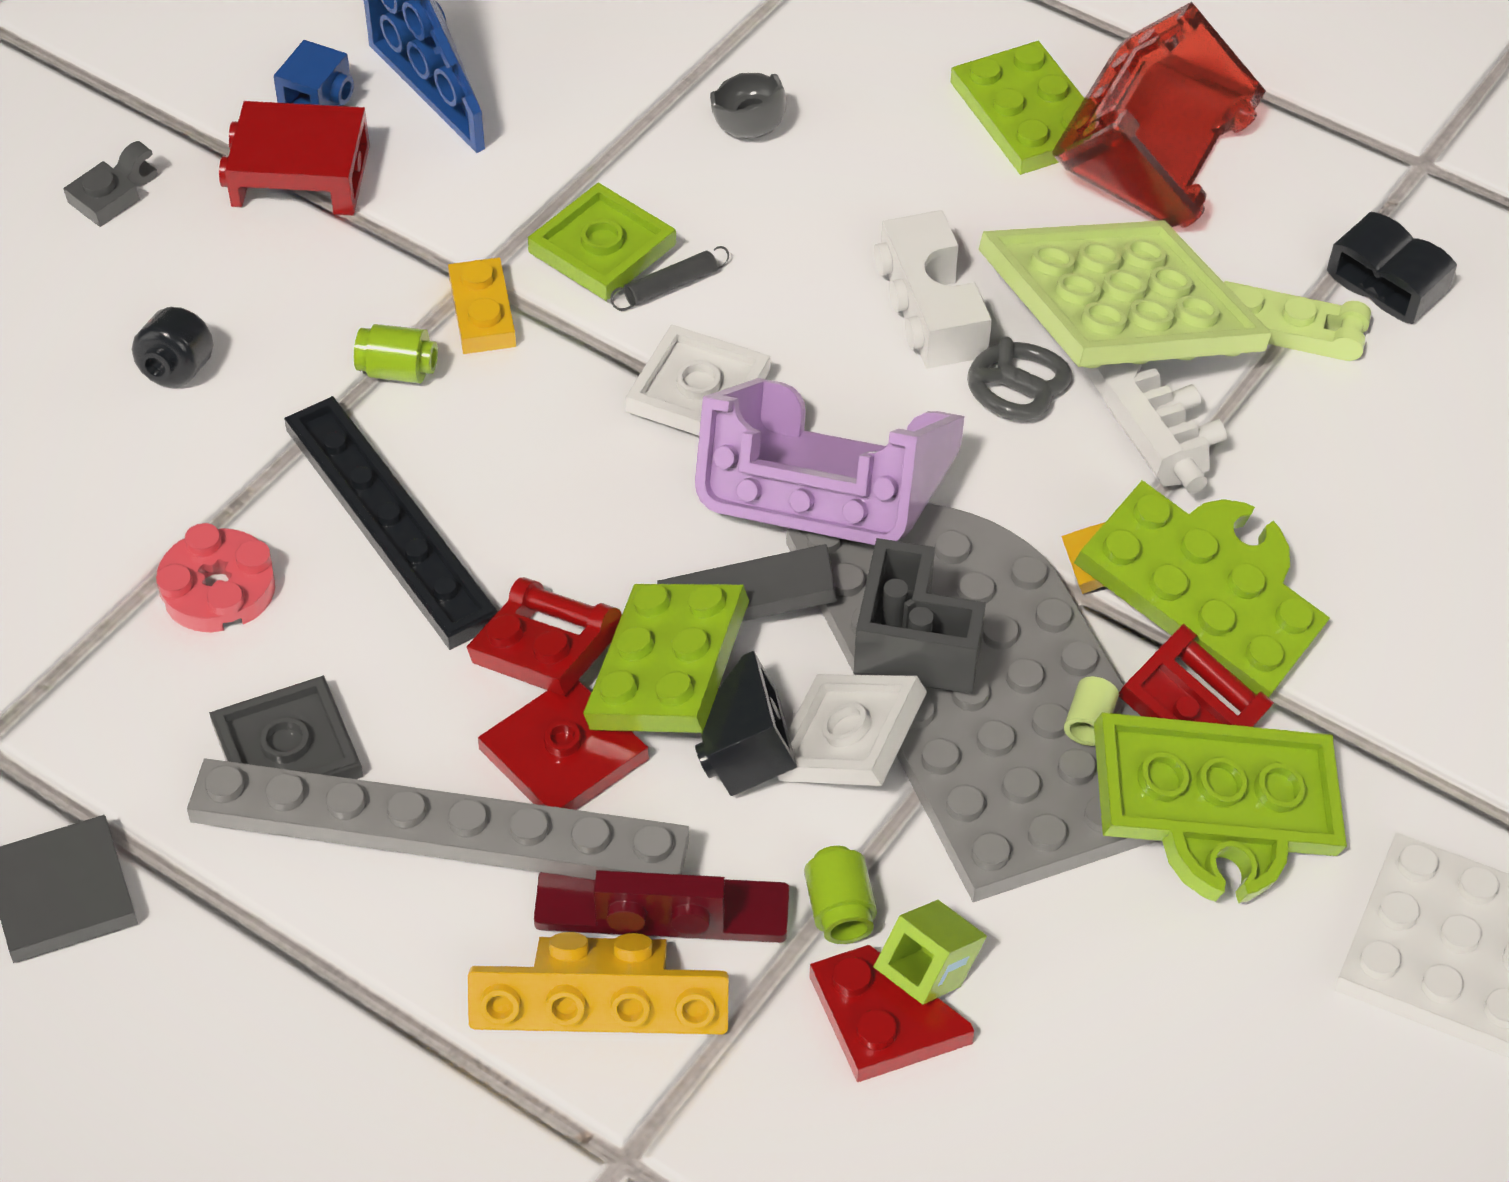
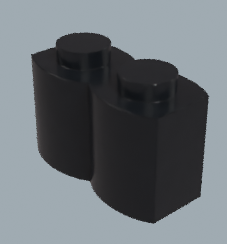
(1391, 267)

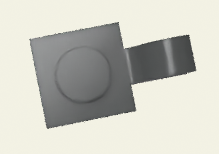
(108, 190)

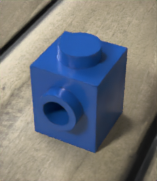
(314, 76)

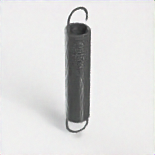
(670, 278)

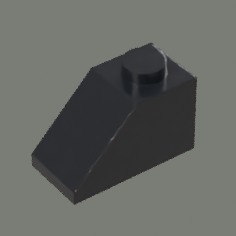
(746, 730)

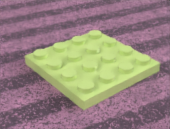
(1123, 293)

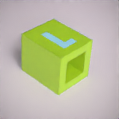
(930, 951)

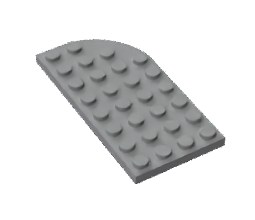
(995, 764)

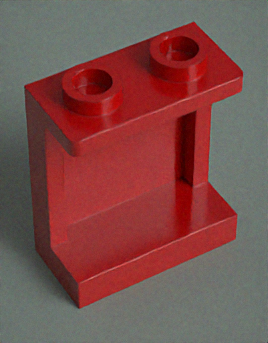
(297, 150)

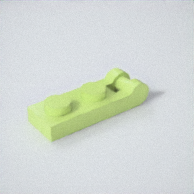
(1308, 323)

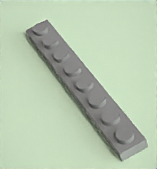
(432, 822)

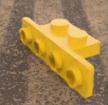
(598, 988)

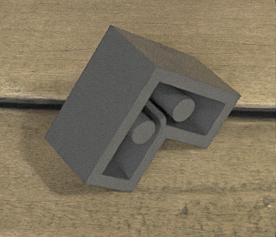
(911, 630)

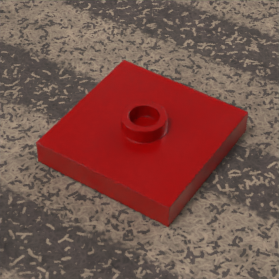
(556, 755)

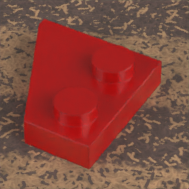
(879, 1021)

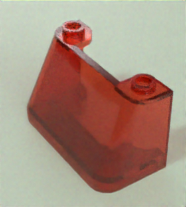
(1160, 115)

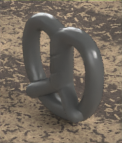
(1016, 378)

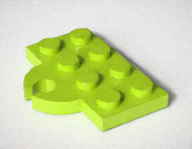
(1203, 576)
(1219, 796)

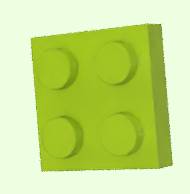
(602, 241)

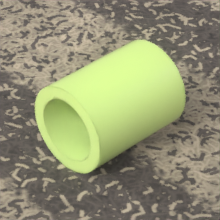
(1089, 701)

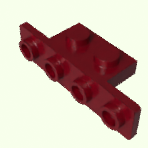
(663, 906)

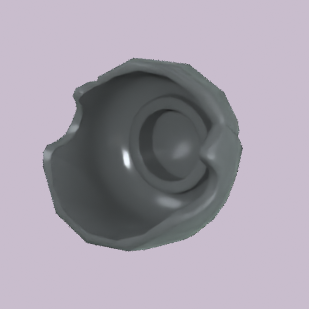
(749, 104)

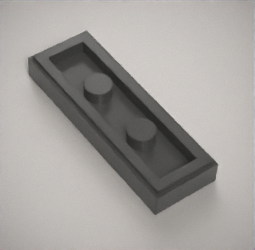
(775, 582)

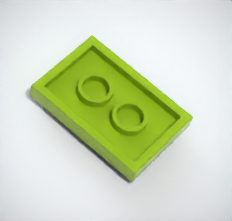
(1020, 102)
(667, 658)

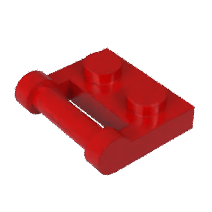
(538, 651)
(1170, 692)

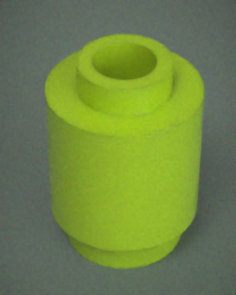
(395, 353)
(840, 894)

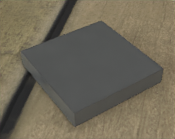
(289, 731)
(62, 889)

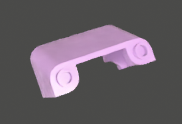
(771, 471)

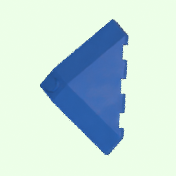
(421, 51)

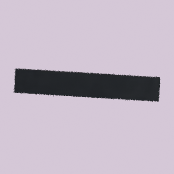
(391, 522)

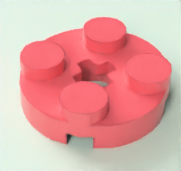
(210, 552)

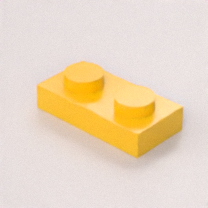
(481, 305)

